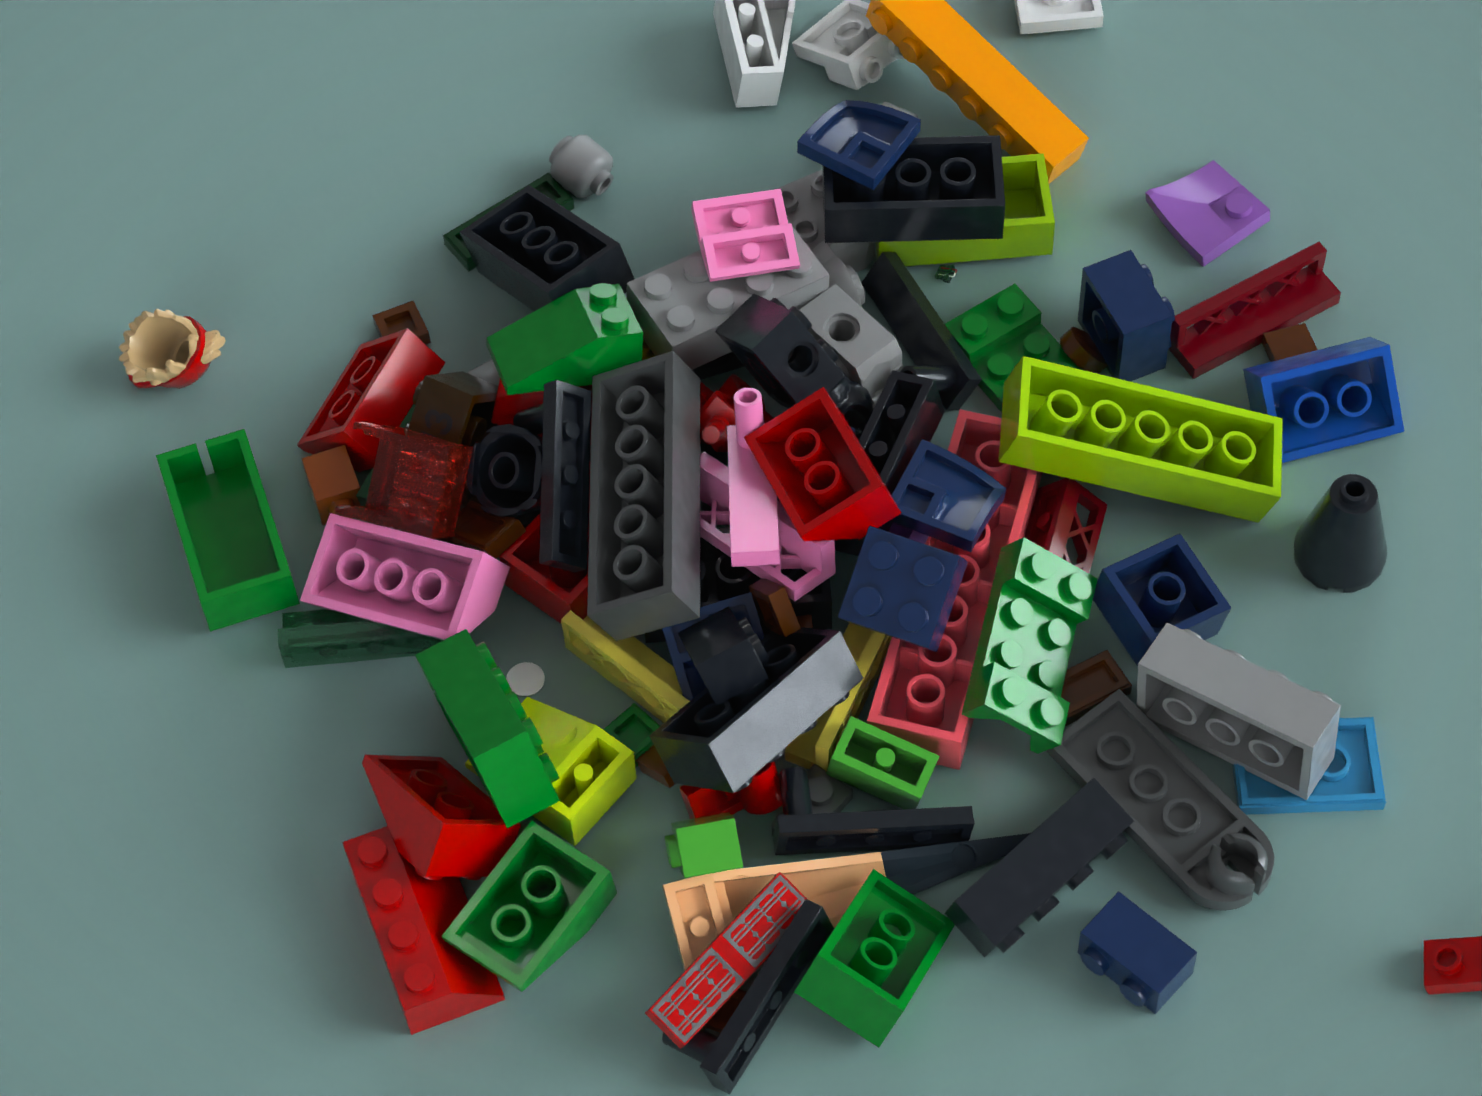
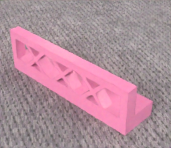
(812, 556)

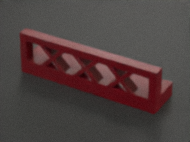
(1260, 304)
(1056, 520)

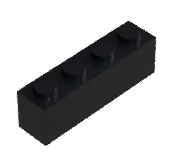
(901, 418)
(1039, 867)

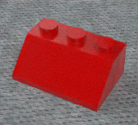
(371, 389)
(821, 471)

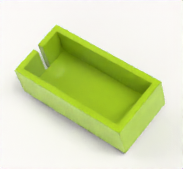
(1027, 222)

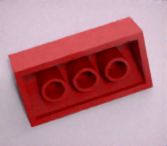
(408, 922)

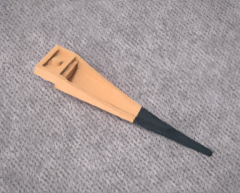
(707, 903)

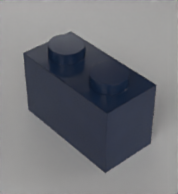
(1136, 953)

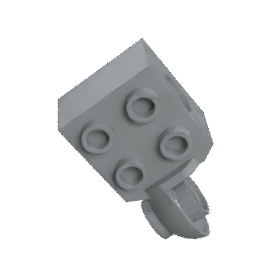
(841, 260)
(863, 345)

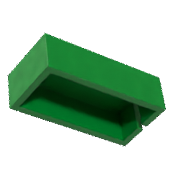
(228, 531)
(490, 726)

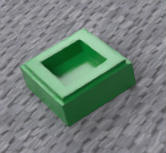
(633, 730)

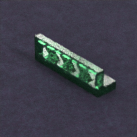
(341, 640)

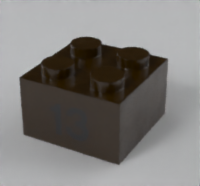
(454, 407)

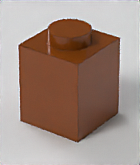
(331, 481)

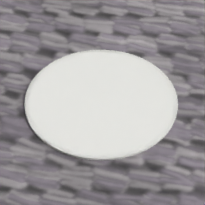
(525, 679)

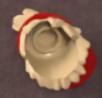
(168, 350)

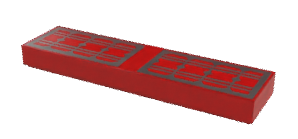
(726, 962)

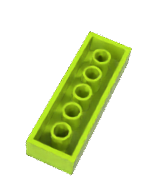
(1141, 439)

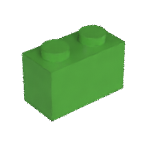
(882, 764)
(704, 845)

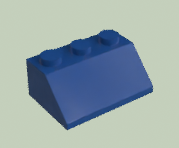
(1329, 397)

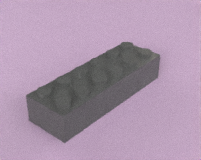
(644, 497)

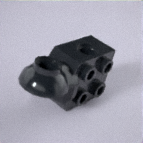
(788, 359)

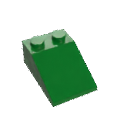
(568, 340)
(531, 907)
(875, 958)

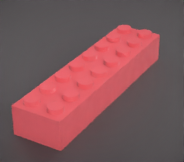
(925, 690)

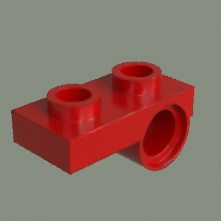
(758, 798)
(1453, 965)

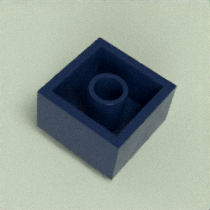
(1125, 316)
(903, 588)
(1157, 589)

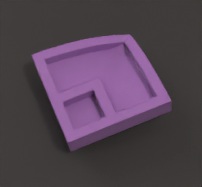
(1207, 211)

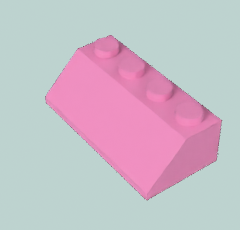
(403, 579)

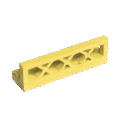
(626, 665)
(818, 745)

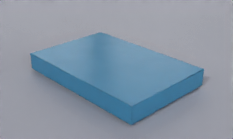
(1348, 784)

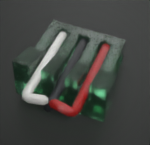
(946, 273)

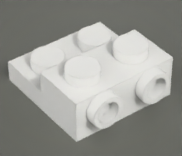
(847, 46)

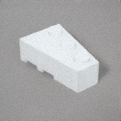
(754, 47)

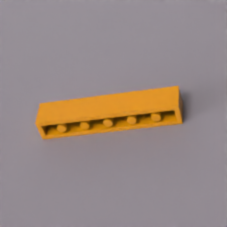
(979, 80)

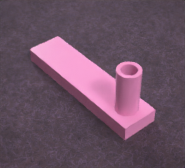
(751, 496)

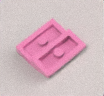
(745, 235)

